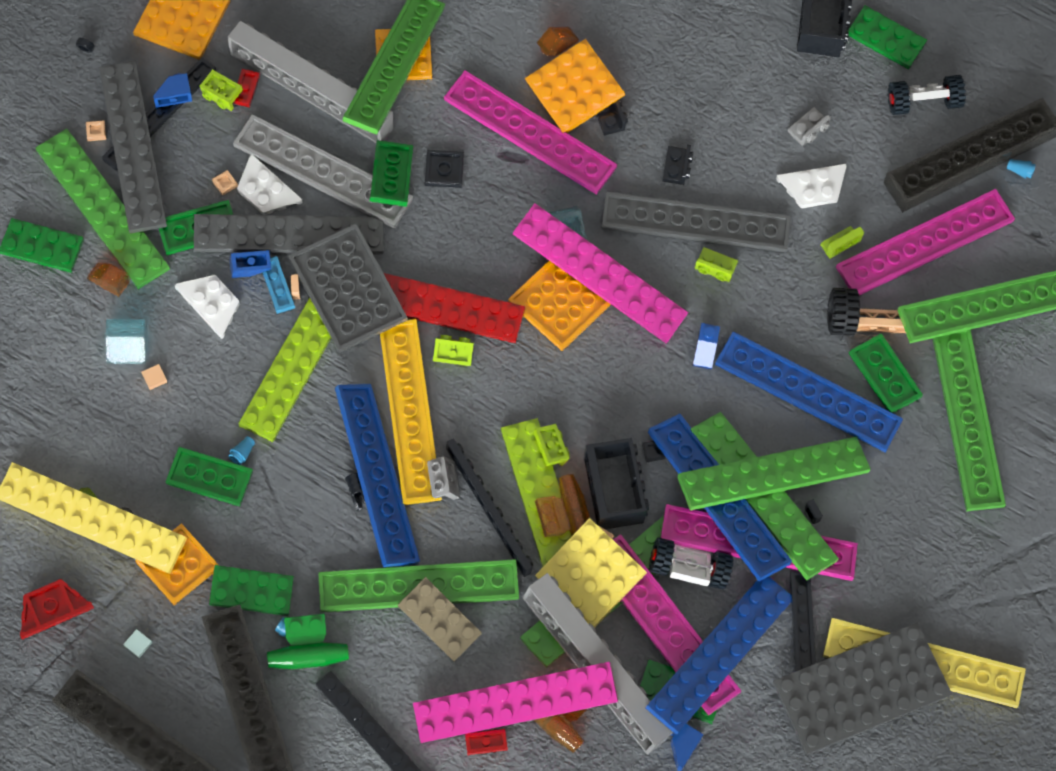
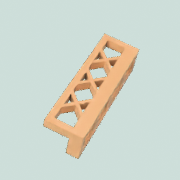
(884, 325)

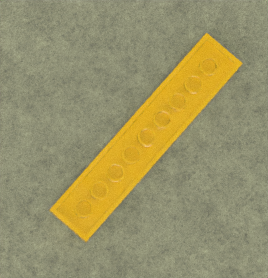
(409, 410)

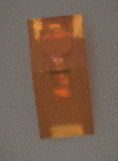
(557, 40)
(109, 278)

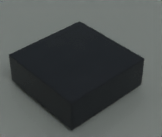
(652, 452)
(813, 511)

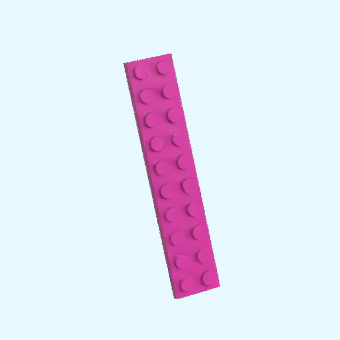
(530, 132)
(925, 242)
(600, 273)
(698, 531)
(669, 628)
(515, 702)

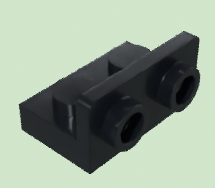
(612, 118)
(676, 165)

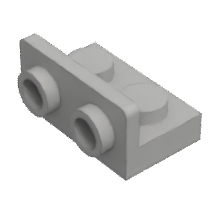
(808, 126)
(443, 478)

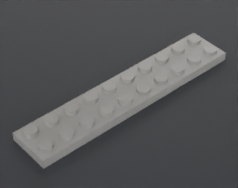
(315, 168)

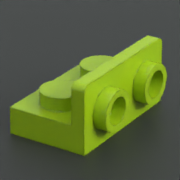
(220, 90)
(842, 241)
(716, 264)
(453, 351)
(551, 445)

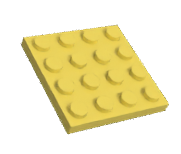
(593, 572)

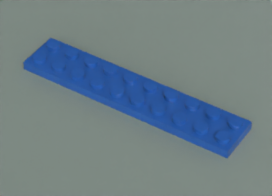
(809, 391)
(377, 475)
(734, 519)
(719, 654)

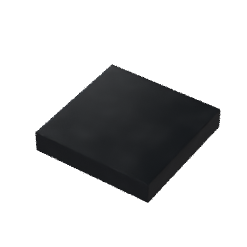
(444, 168)

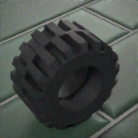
(843, 311)

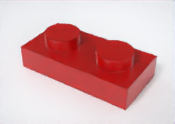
(248, 81)
(486, 742)

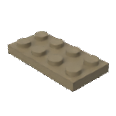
(439, 619)

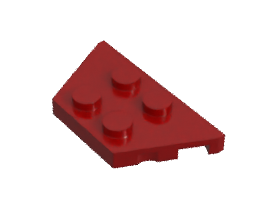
(50, 607)

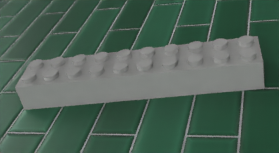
(298, 75)
(587, 649)

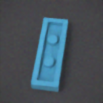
(278, 287)

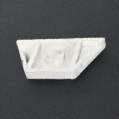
(815, 185)
(265, 189)
(211, 301)

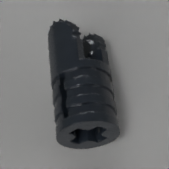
(355, 488)

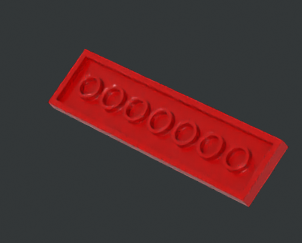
(458, 309)

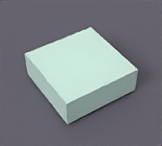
(137, 643)

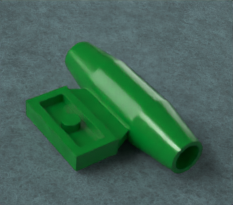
(306, 645)

